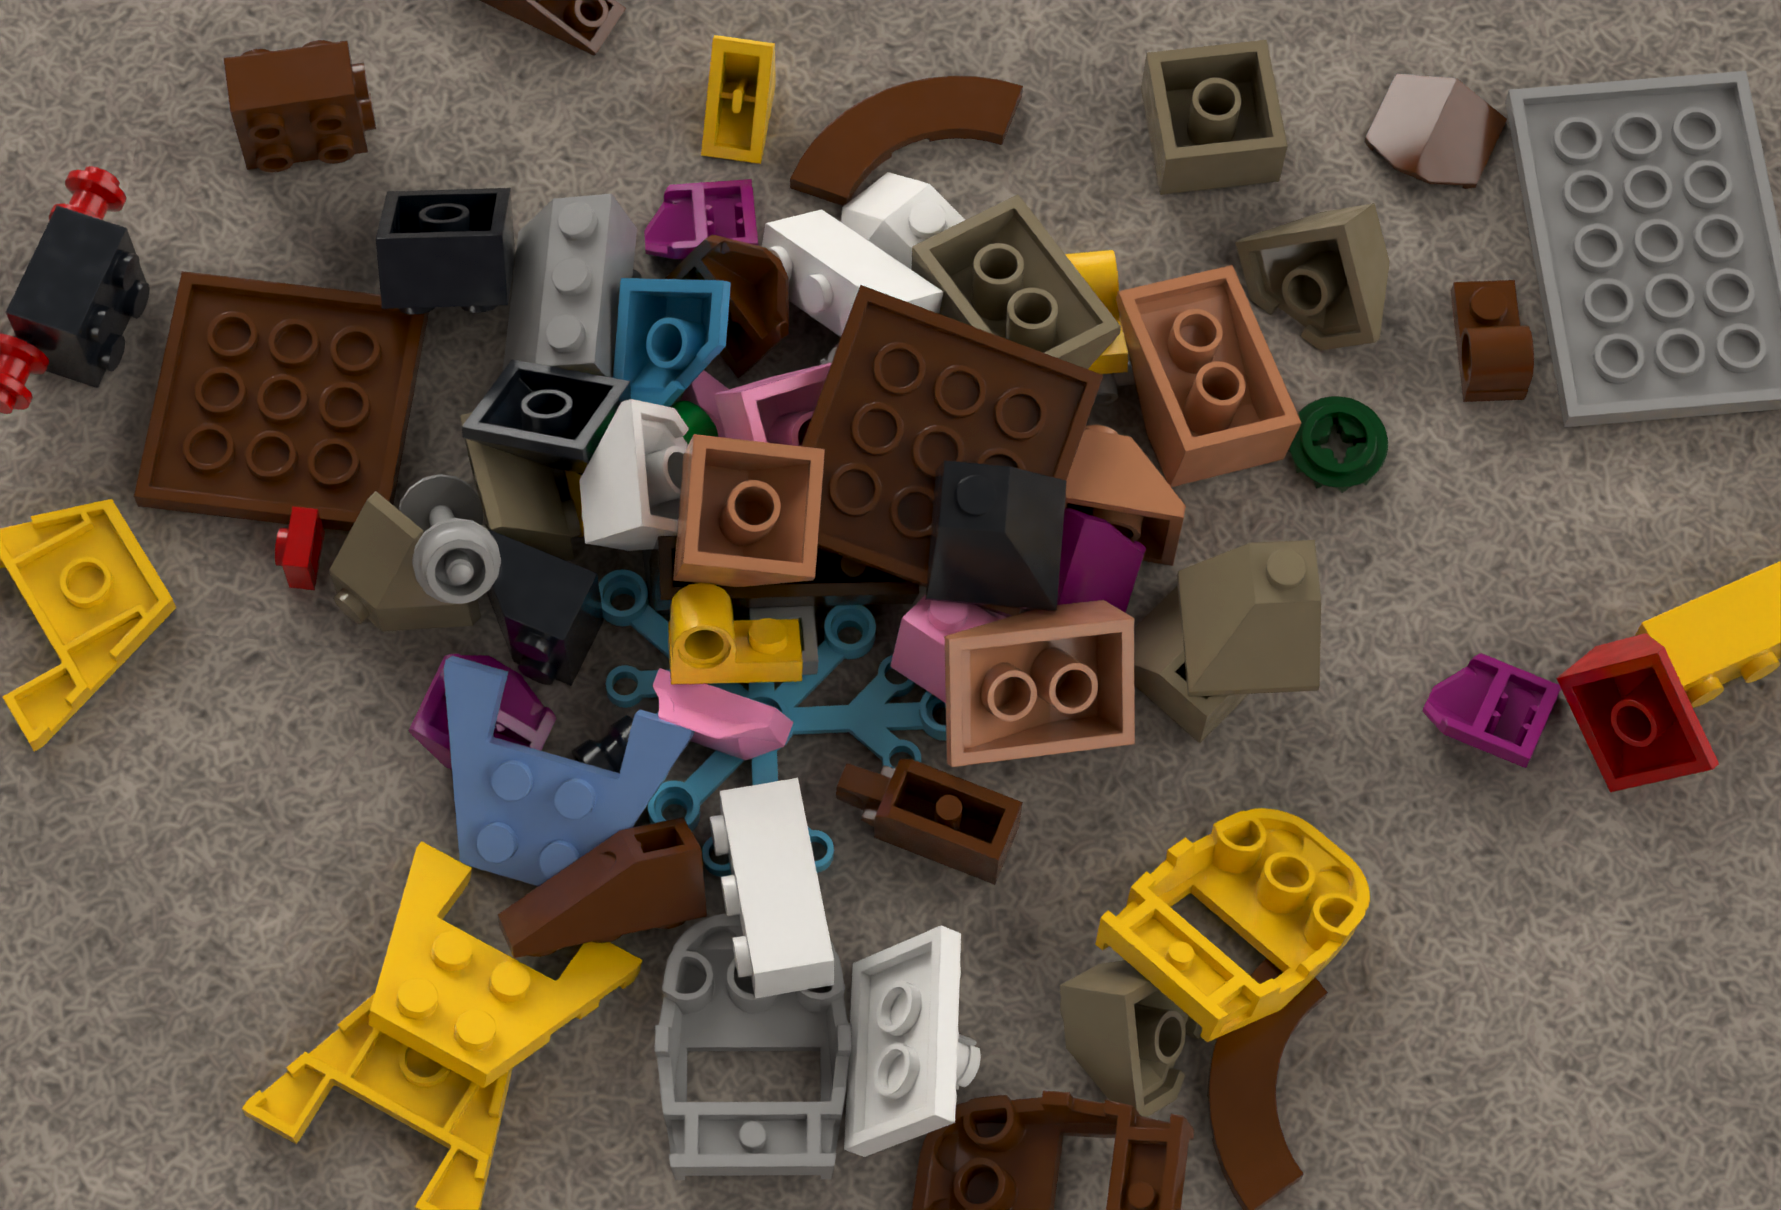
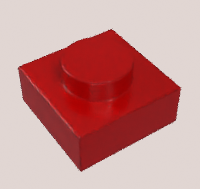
(300, 548)

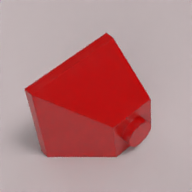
(1635, 714)

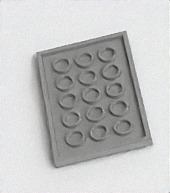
(1652, 245)

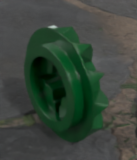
(1356, 425)

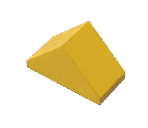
(738, 99)

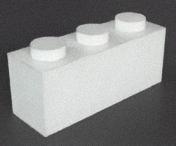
(831, 262)
(773, 889)

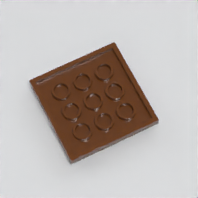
(925, 392)
(279, 401)

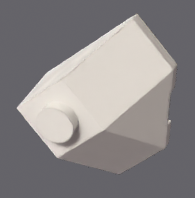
(899, 214)
(635, 478)

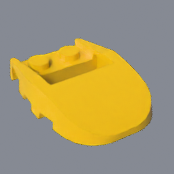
(1267, 881)

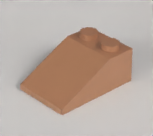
(1205, 377)
(1040, 684)

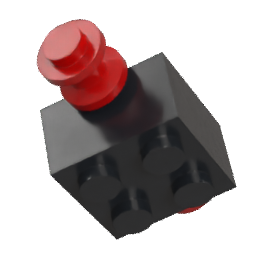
(74, 293)

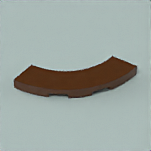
(897, 117)
(1245, 1102)

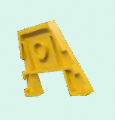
(91, 599)
(466, 998)
(406, 1088)

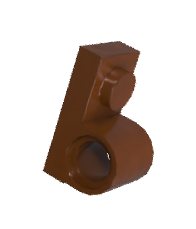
(1491, 344)

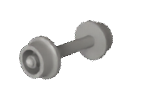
(455, 554)

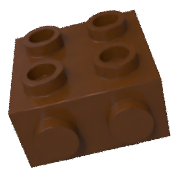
(299, 105)

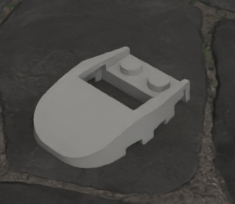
(717, 1011)

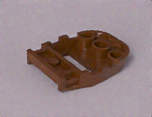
(1010, 1154)

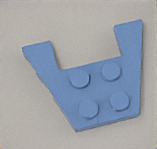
(535, 810)

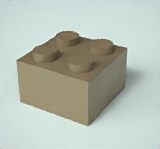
(1213, 117)

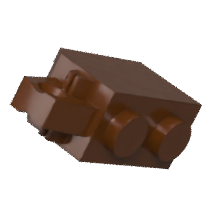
(935, 815)

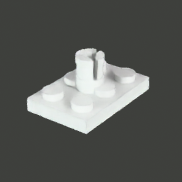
(906, 1043)

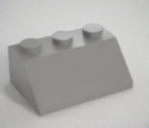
(570, 284)

